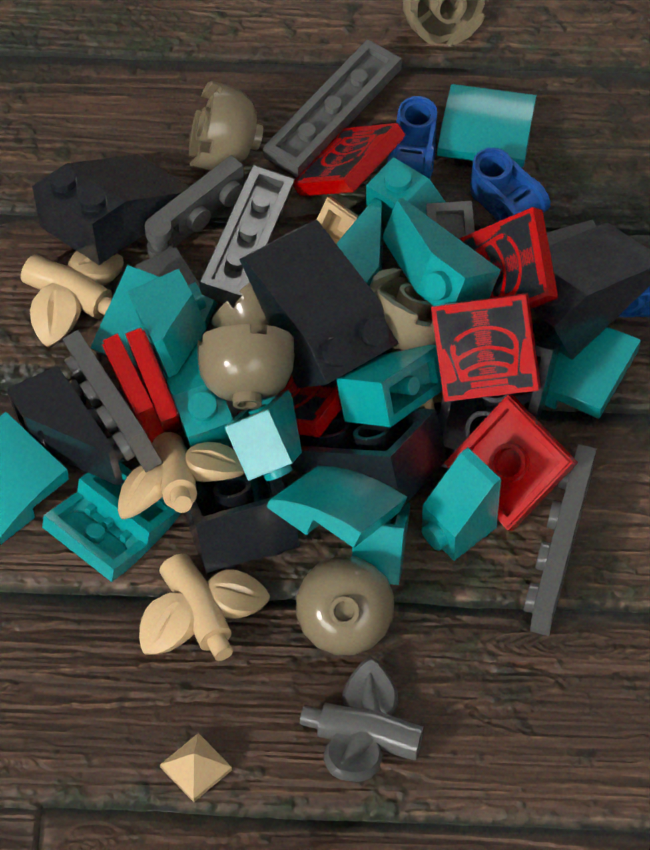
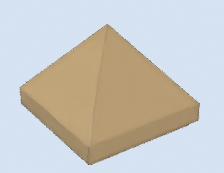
(336, 218)
(196, 767)

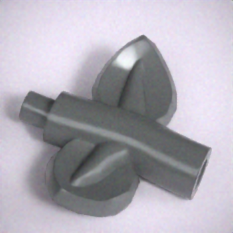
(363, 725)

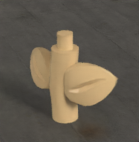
(67, 292)
(176, 475)
(198, 608)

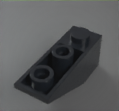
(57, 418)

